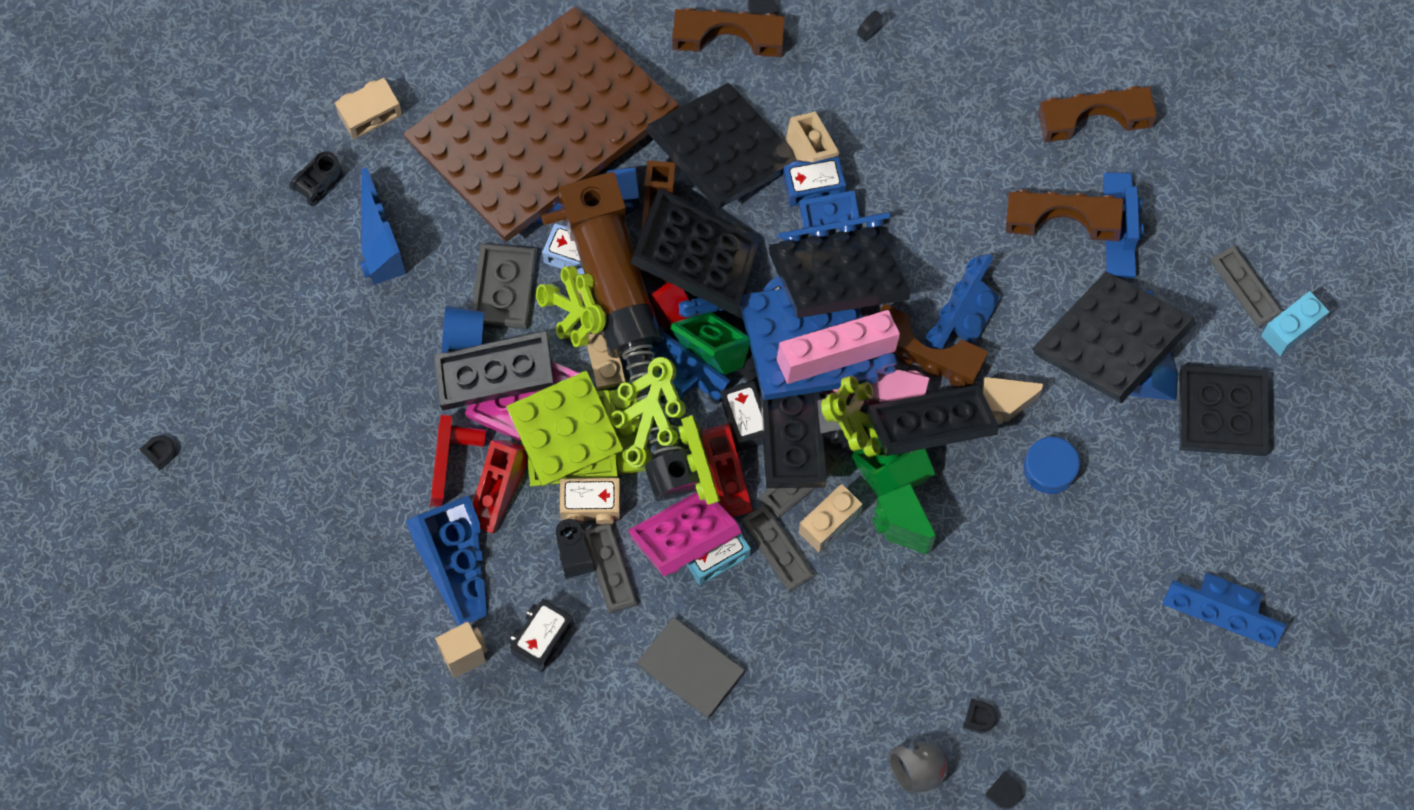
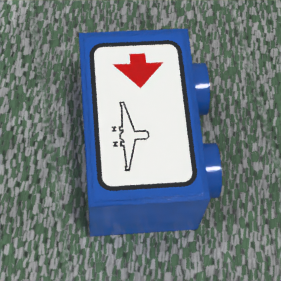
(813, 179)

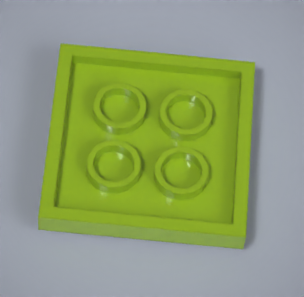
(564, 428)

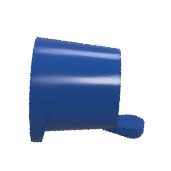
(462, 328)

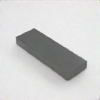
(1245, 286)
(783, 499)
(777, 548)
(609, 568)

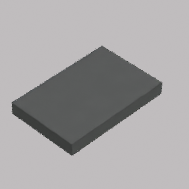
(504, 285)
(690, 667)

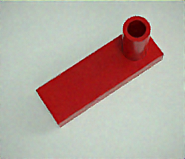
(446, 435)

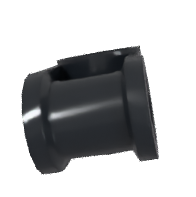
(314, 182)
(573, 553)

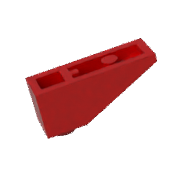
(727, 469)
(498, 482)

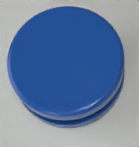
(1051, 465)

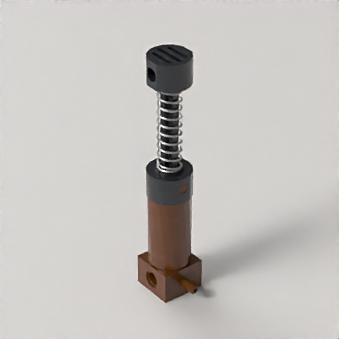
(597, 225)

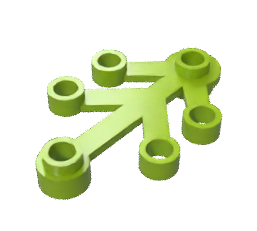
(591, 315)
(651, 409)
(835, 409)

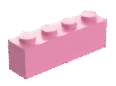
(837, 346)
(894, 387)

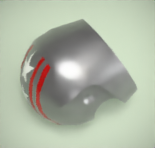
(925, 765)

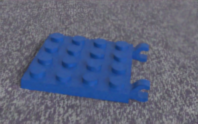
(772, 320)

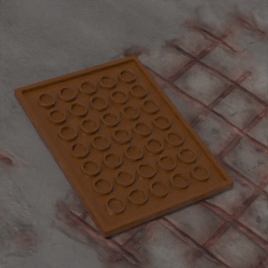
(539, 122)

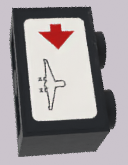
(743, 412)
(541, 634)

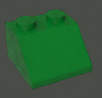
(713, 341)
(893, 471)
(903, 520)

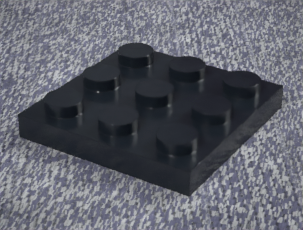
(1223, 410)

